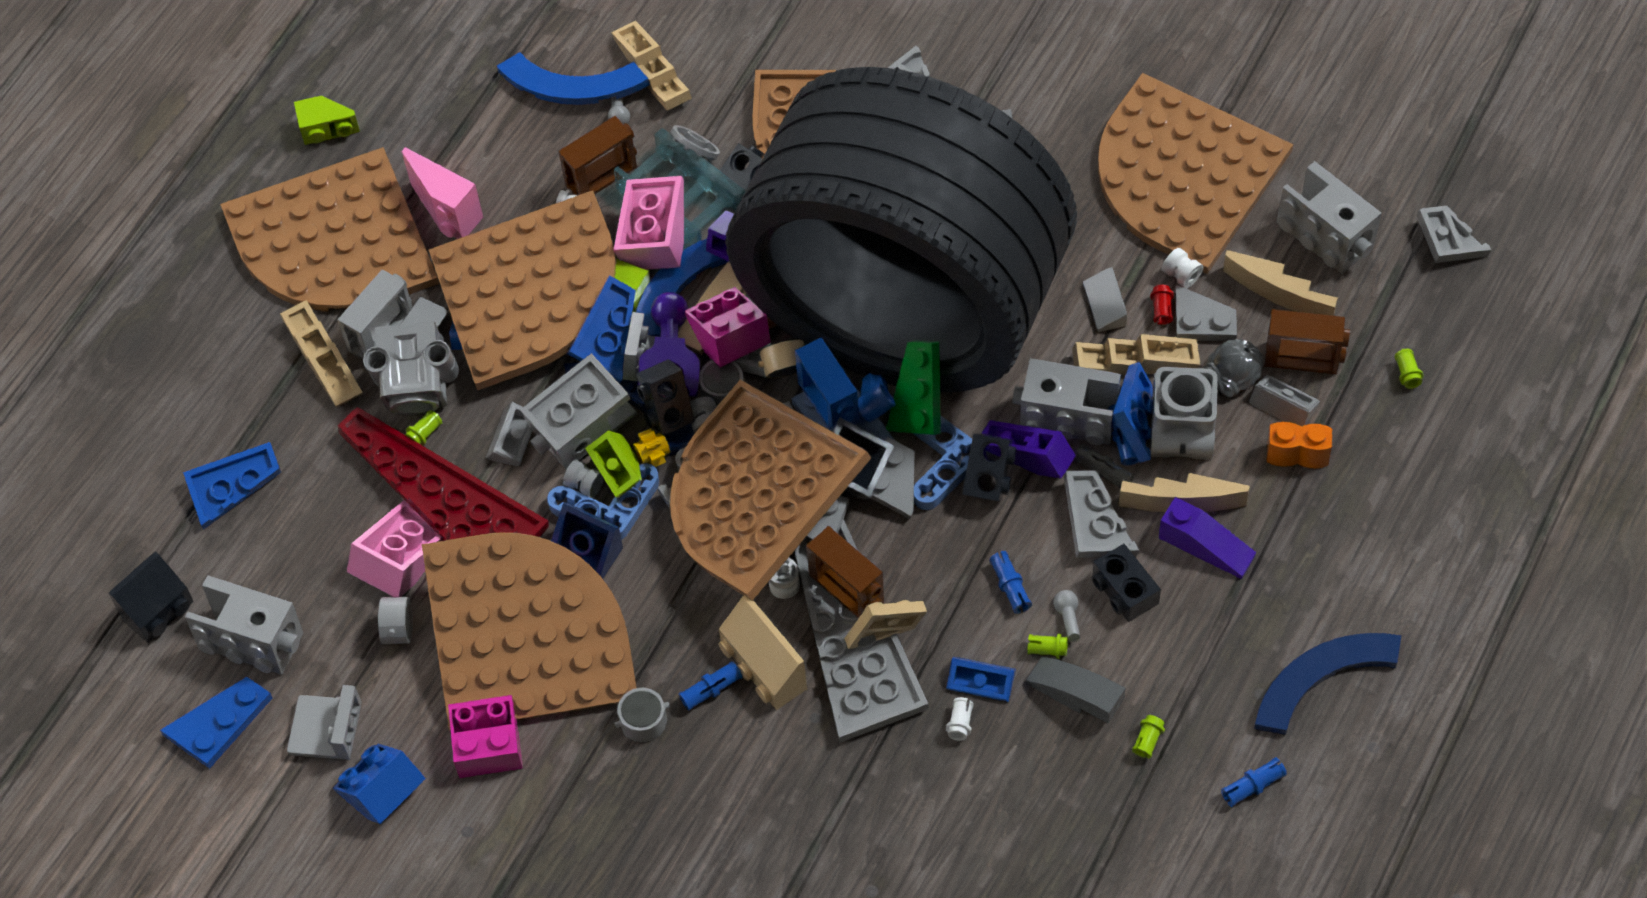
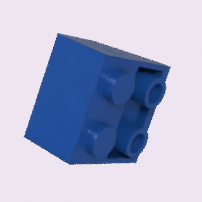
(379, 782)

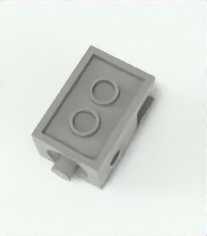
(1329, 219)
(1068, 400)
(577, 411)
(248, 626)

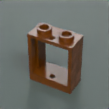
(592, 146)
(1301, 354)
(844, 572)

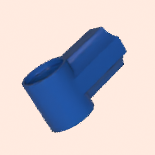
(874, 397)

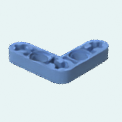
(951, 455)
(615, 511)

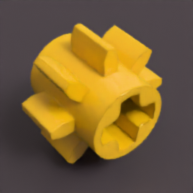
(651, 448)

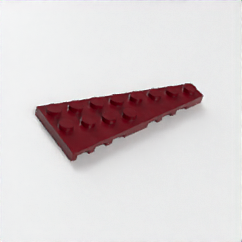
(434, 487)

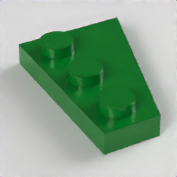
(918, 391)

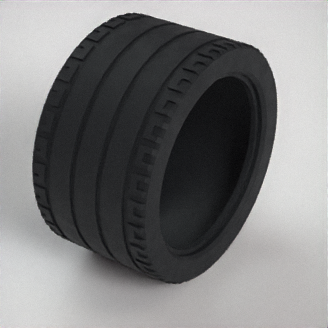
(903, 220)

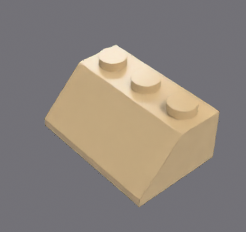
(762, 654)

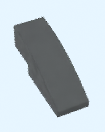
(1077, 688)

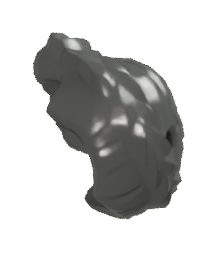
(1236, 366)

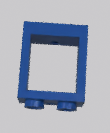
(826, 384)

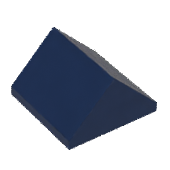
(588, 537)

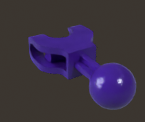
(669, 314)

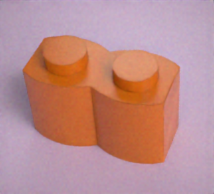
(1301, 445)

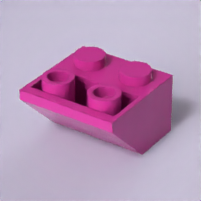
(728, 326)
(485, 736)

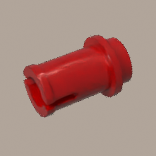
(1161, 300)

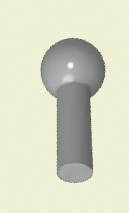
(619, 110)
(1066, 603)

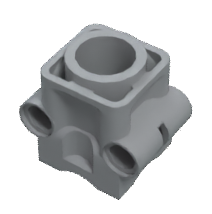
(411, 367)
(1184, 413)

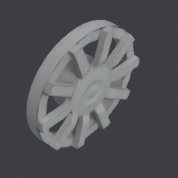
(694, 142)

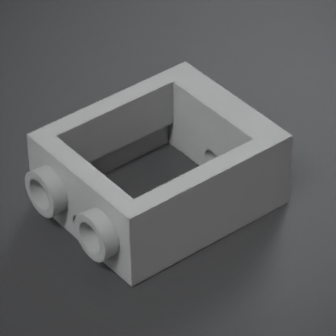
(379, 304)

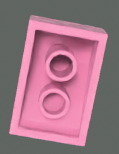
(447, 196)
(652, 223)
(392, 552)

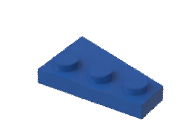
(607, 327)
(1132, 410)
(229, 481)
(218, 722)

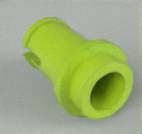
(1410, 374)
(424, 427)
(1048, 645)
(1148, 736)

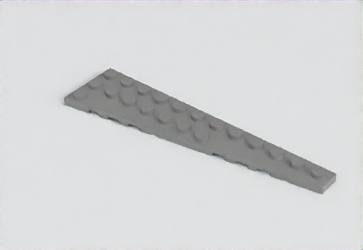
(865, 683)

